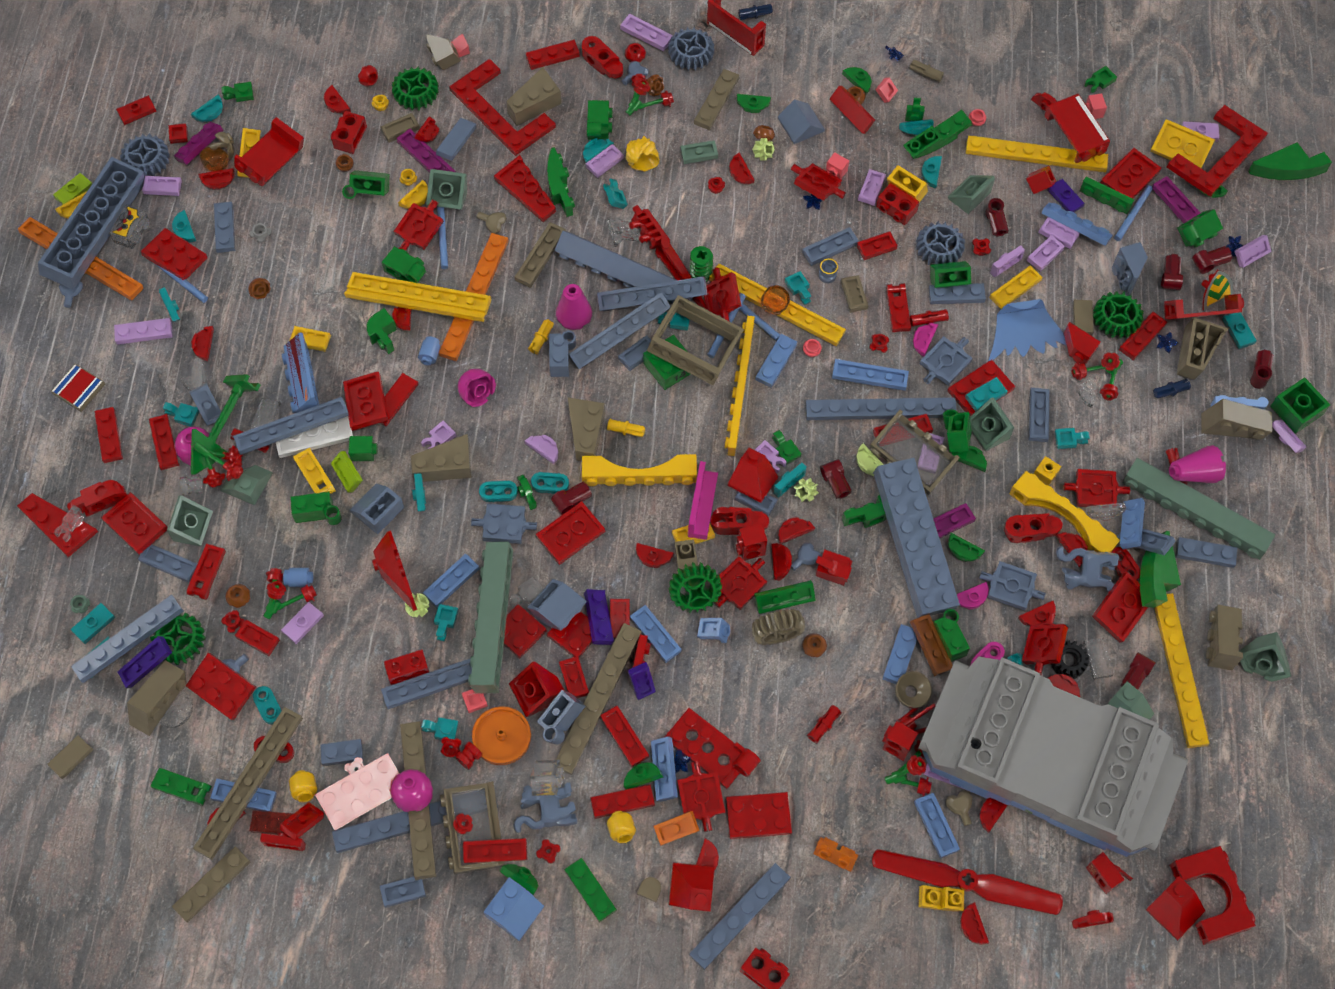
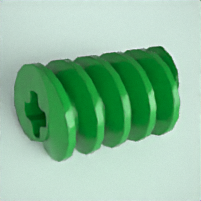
(701, 262)

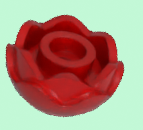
(638, 56)
(368, 75)

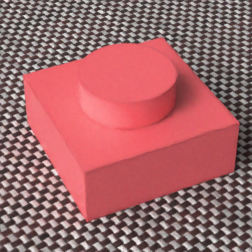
(886, 89)
(474, 701)

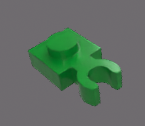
(1102, 78)

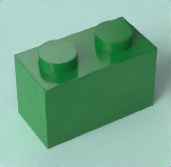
(950, 274)

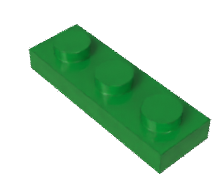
(1106, 195)
(785, 597)
(590, 890)

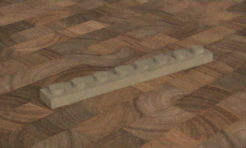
(598, 698)
(247, 783)
(419, 821)

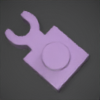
(439, 435)
(771, 454)

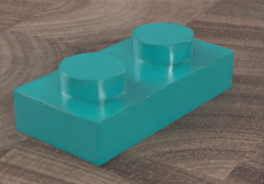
(982, 394)

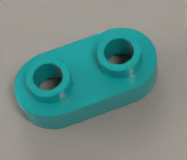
(550, 482)
(498, 491)
(266, 704)

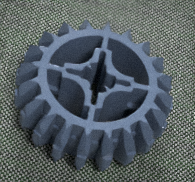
(691, 48)
(146, 154)
(943, 238)

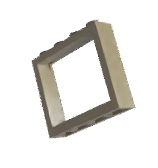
(684, 359)

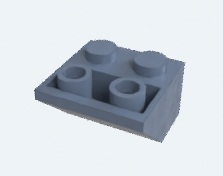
(1129, 265)
(378, 507)
(556, 605)

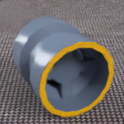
(828, 270)

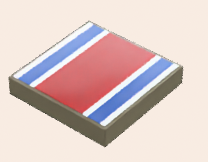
(78, 387)

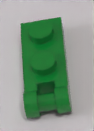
(180, 786)

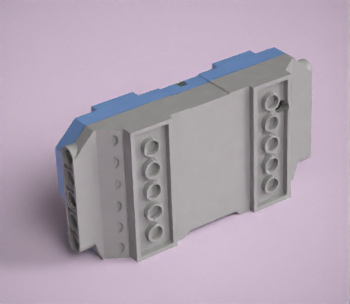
(1054, 755)

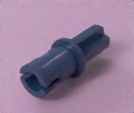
(754, 12)
(1172, 388)

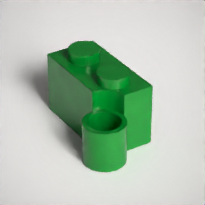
(598, 119)
(367, 183)
(1200, 228)
(403, 266)
(958, 430)
(314, 508)
(952, 635)

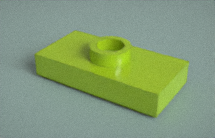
(72, 189)
(346, 471)

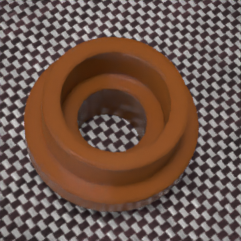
(344, 158)

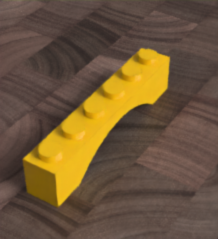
(677, 470)
(1033, 492)

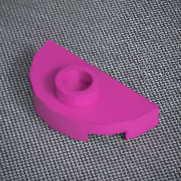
(923, 337)
(974, 596)

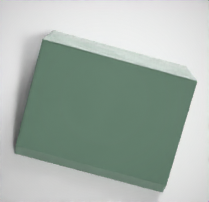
(447, 188)
(972, 192)
(991, 425)
(189, 522)

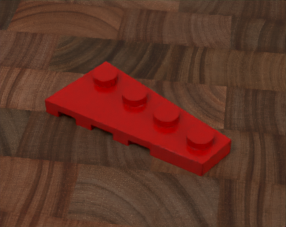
(521, 184)
(49, 517)

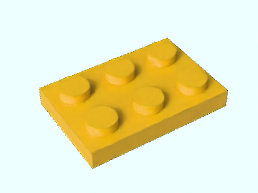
(1182, 140)

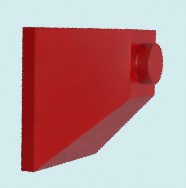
(753, 475)
(535, 688)
(691, 886)
(1177, 908)

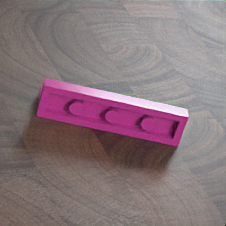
(702, 503)

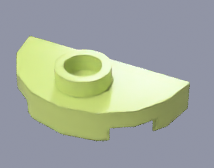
(867, 460)

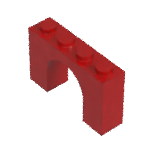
(1215, 866)

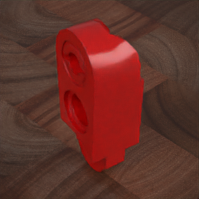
(601, 57)
(99, 497)
(731, 515)
(1047, 526)

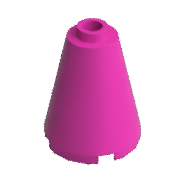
(573, 308)
(1200, 466)

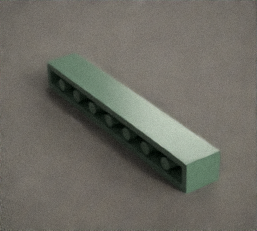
(1198, 509)
(492, 617)

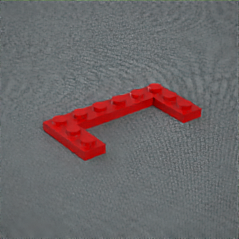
(514, 140)
(1209, 182)

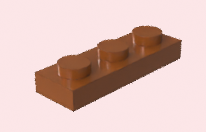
(931, 645)

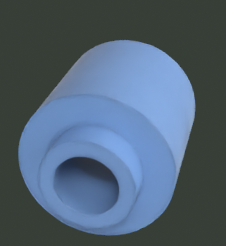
(429, 350)
(297, 577)

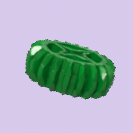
(417, 93)
(1117, 307)
(693, 580)
(192, 640)

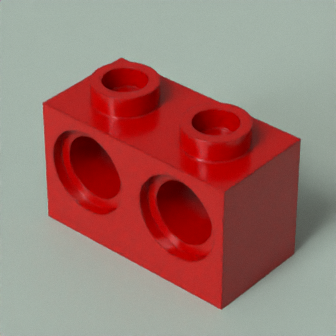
(348, 132)
(899, 201)
(751, 542)
(406, 667)
(899, 740)
(761, 976)

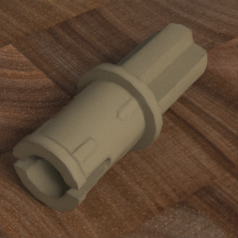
(926, 70)

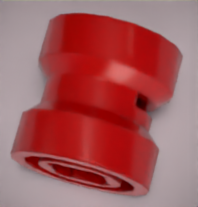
(468, 755)

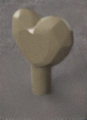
(493, 220)
(960, 805)

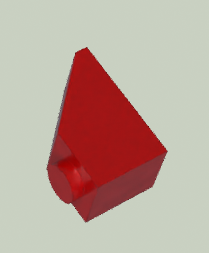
(1080, 344)

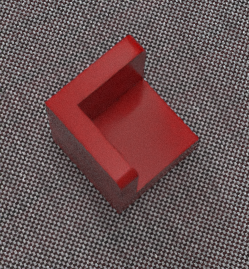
(1041, 179)

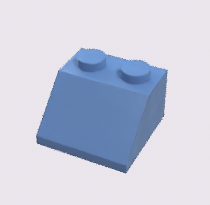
(513, 909)

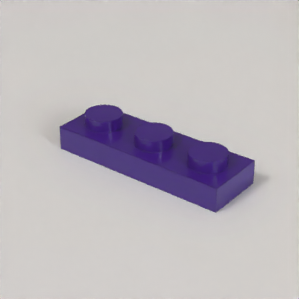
(598, 617)
(144, 662)

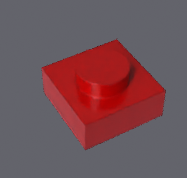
(178, 133)

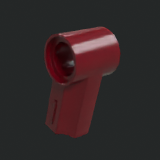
(997, 217)
(1207, 261)
(1172, 274)
(1262, 369)
(834, 474)
(568, 499)
(1139, 669)

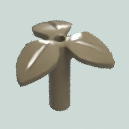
(225, 141)

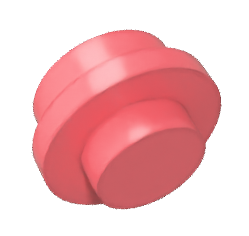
(977, 117)
(812, 348)

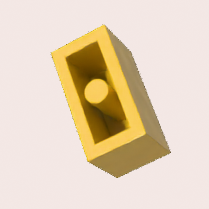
(908, 183)

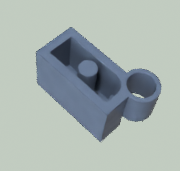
(559, 353)
(560, 716)

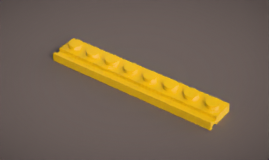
(418, 296)

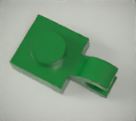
(241, 92)
(915, 112)
(786, 449)

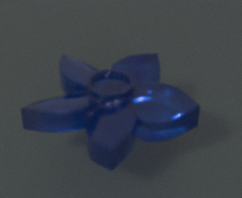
(894, 53)
(812, 201)
(1234, 244)
(1166, 342)
(681, 761)

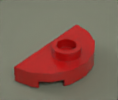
(1043, 100)
(334, 101)
(428, 131)
(740, 171)
(217, 179)
(402, 318)
(202, 342)
(794, 528)
(1071, 542)
(653, 556)
(781, 560)
(1038, 615)
(1065, 683)
(990, 813)
(708, 854)
(1092, 919)
(972, 925)

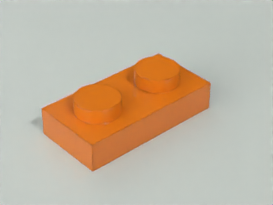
(676, 828)

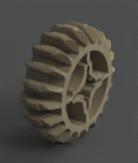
(778, 627)

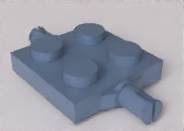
(946, 360)
(504, 523)
(1012, 585)

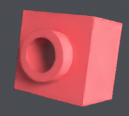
(1096, 105)
(837, 165)

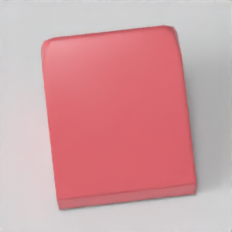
(461, 45)

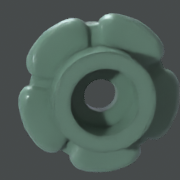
(76, 600)

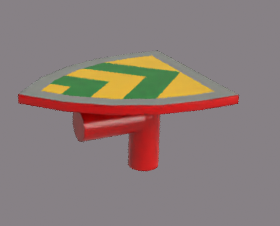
(1217, 286)

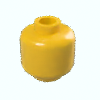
(303, 786)
(621, 827)

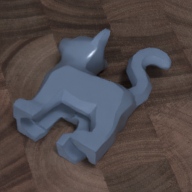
(1091, 568)
(550, 807)

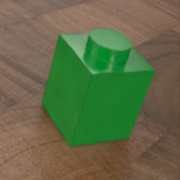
(362, 448)

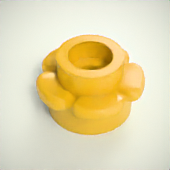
(380, 106)
(408, 173)

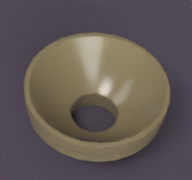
(921, 685)

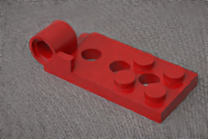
(741, 759)

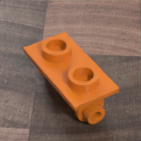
(827, 851)

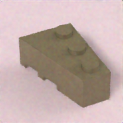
(534, 98)
(1198, 346)
(1236, 420)
(586, 425)
(444, 461)
(1224, 637)
(155, 697)

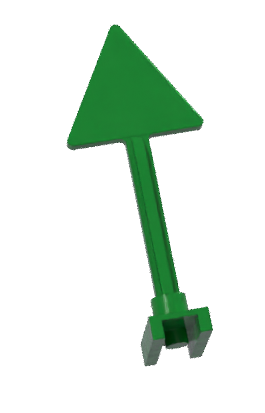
(238, 384)

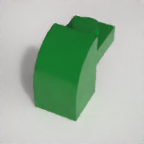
(379, 328)

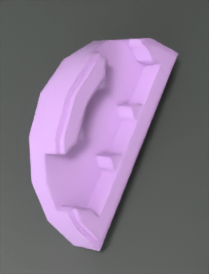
(544, 446)

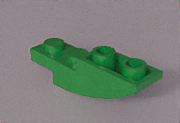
(938, 137)
(558, 182)
(868, 514)

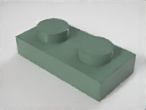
(699, 152)

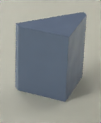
(800, 121)

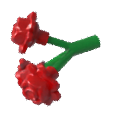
(233, 464)

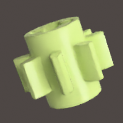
(763, 149)
(806, 489)
(422, 605)

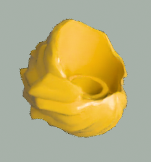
(642, 154)

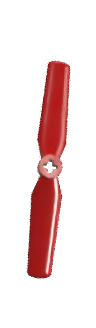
(987, 886)

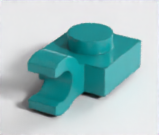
(615, 196)
(798, 285)
(678, 321)
(184, 414)
(1068, 438)
(445, 618)
(442, 728)

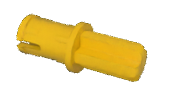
(541, 336)
(626, 428)

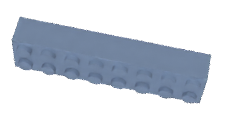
(90, 223)
(916, 538)

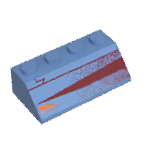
(300, 374)

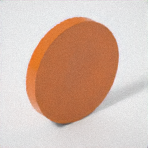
(502, 735)

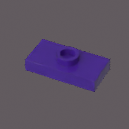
(1066, 196)
(641, 681)

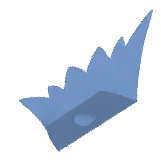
(1025, 325)

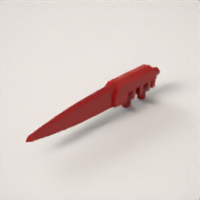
(653, 233)

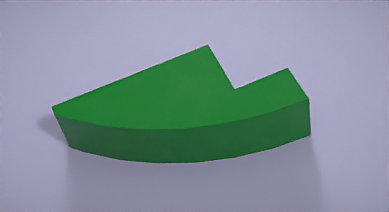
(1290, 164)
(1158, 576)

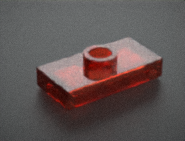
(267, 822)

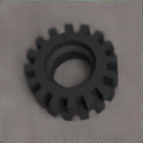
(1082, 660)

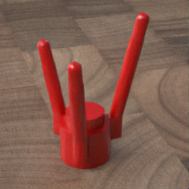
(910, 721)

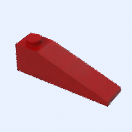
(391, 568)

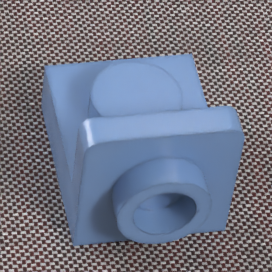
(714, 629)

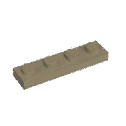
(716, 99)
(539, 255)
(211, 884)

